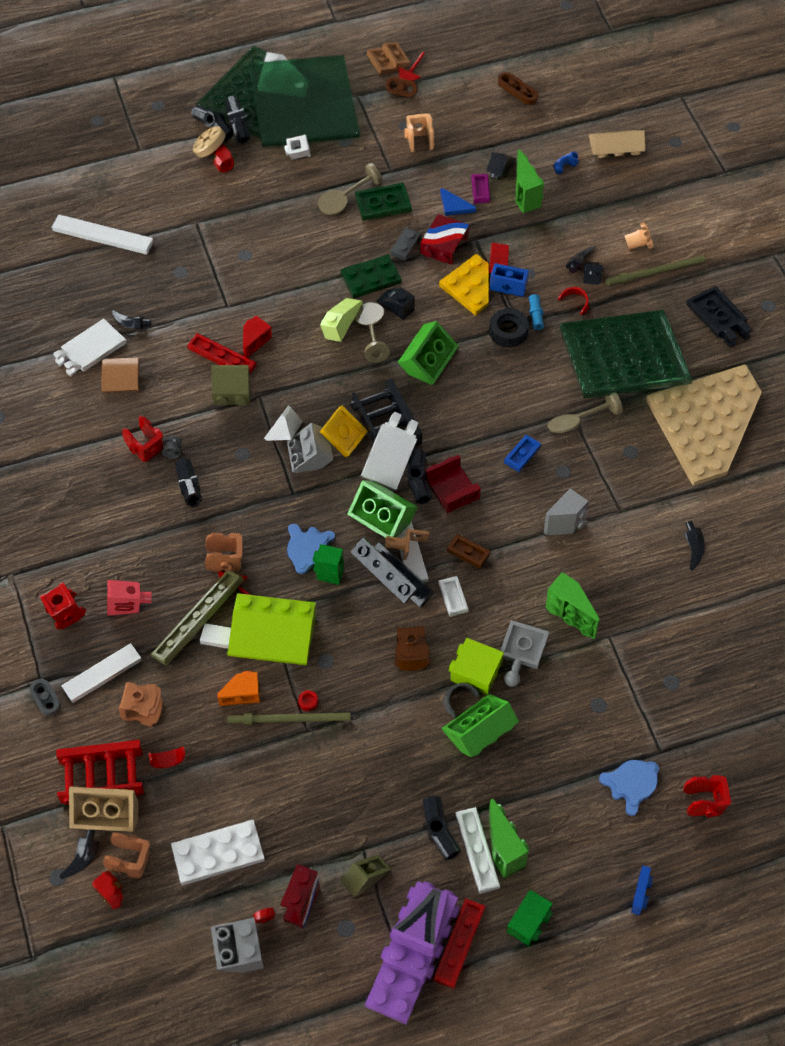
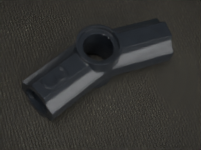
(212, 119)
(237, 119)
(188, 482)
(418, 484)
(443, 839)

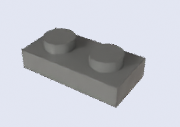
(405, 244)

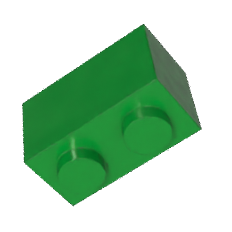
(329, 564)
(530, 917)

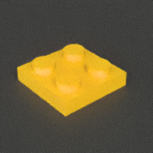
(343, 431)

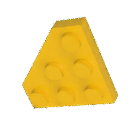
(469, 284)

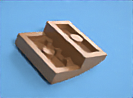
(388, 58)
(120, 375)

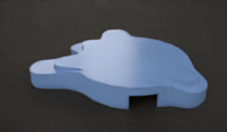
(303, 545)
(633, 782)

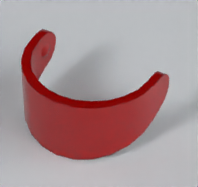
(576, 290)
(167, 759)

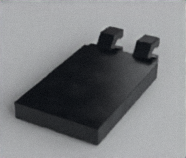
(720, 315)

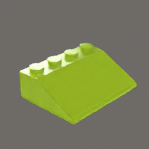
(272, 629)

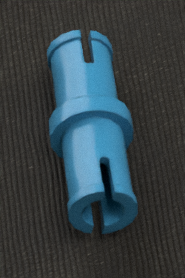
(536, 312)

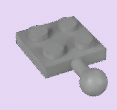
(522, 646)

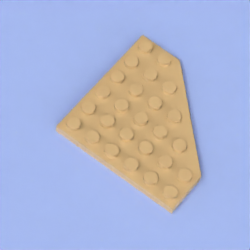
(707, 420)

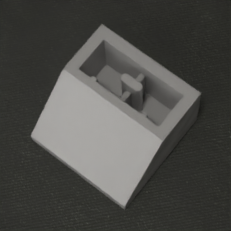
(309, 450)
(237, 946)

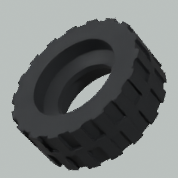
(509, 339)

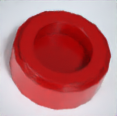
(308, 700)
(264, 915)

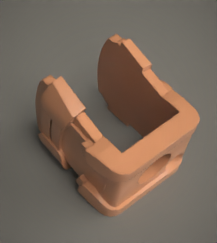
(216, 560)
(141, 704)
(128, 842)

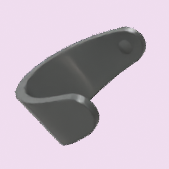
(446, 697)

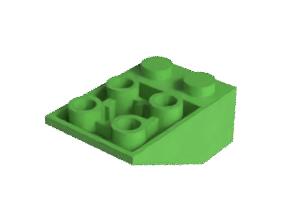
(528, 185)
(572, 605)
(508, 850)

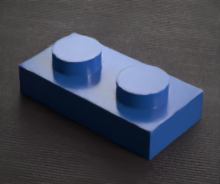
(522, 453)
(640, 899)

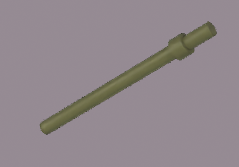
(624, 277)
(249, 718)

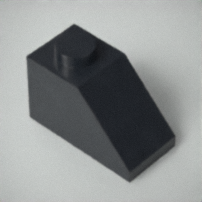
(500, 164)
(398, 302)

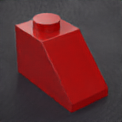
(255, 335)

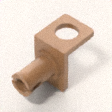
(403, 543)

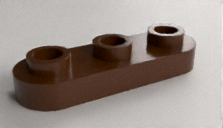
(517, 88)

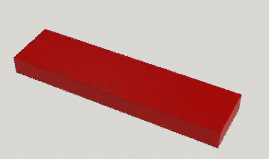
(218, 352)
(459, 943)

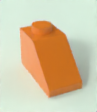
(240, 690)

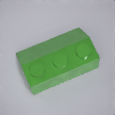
(428, 353)
(381, 509)
(481, 725)

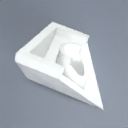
(285, 426)

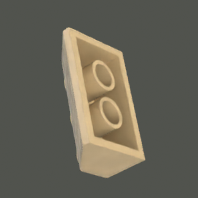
(617, 143)
(103, 809)

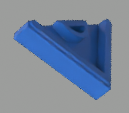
(454, 205)

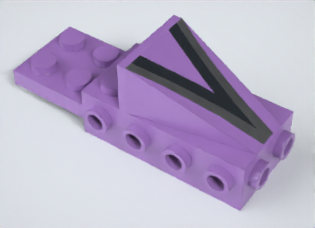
(412, 950)

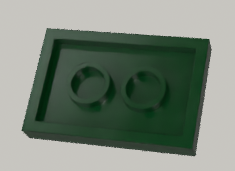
(383, 201)
(370, 276)

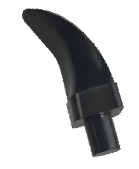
(577, 260)
(131, 322)
(696, 541)
(84, 855)

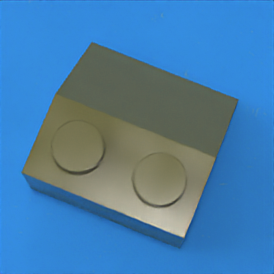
(231, 384)

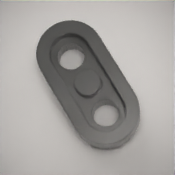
(46, 698)

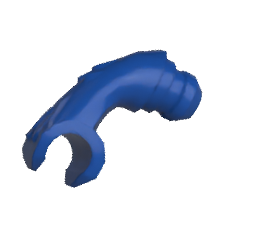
(570, 158)

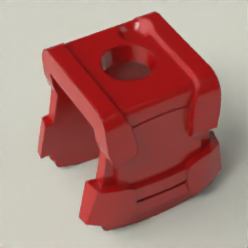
(152, 447)
(62, 606)
(717, 785)

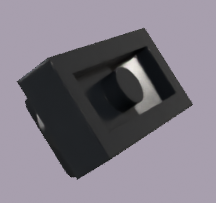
(592, 273)

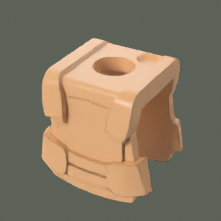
(426, 129)

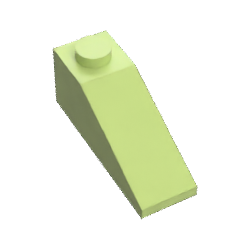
(339, 319)

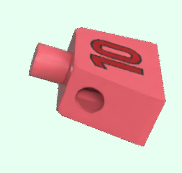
(125, 597)

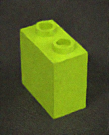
(476, 665)

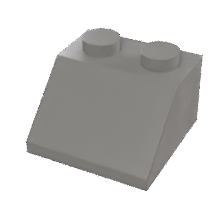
(566, 515)

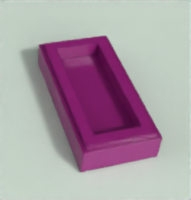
(480, 188)

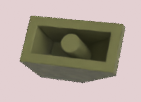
(365, 874)

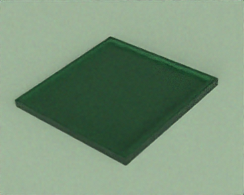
(303, 99)

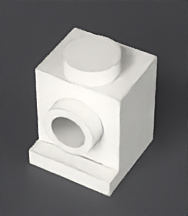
(297, 147)

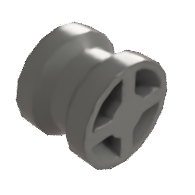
(172, 447)

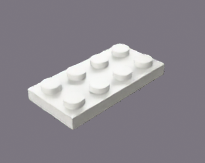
(217, 852)

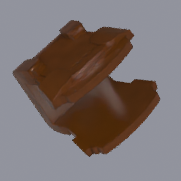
(411, 649)

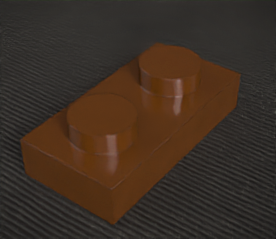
(468, 551)

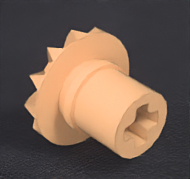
(639, 238)

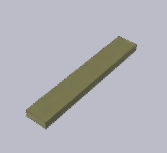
(197, 617)

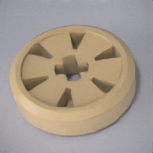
(209, 141)

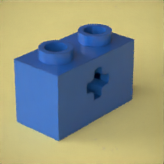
(509, 280)

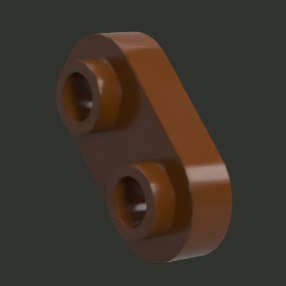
(402, 87)

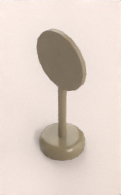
(335, 201)
(369, 315)
(569, 421)

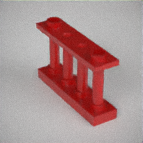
(93, 753)

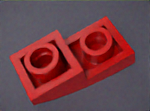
(499, 255)

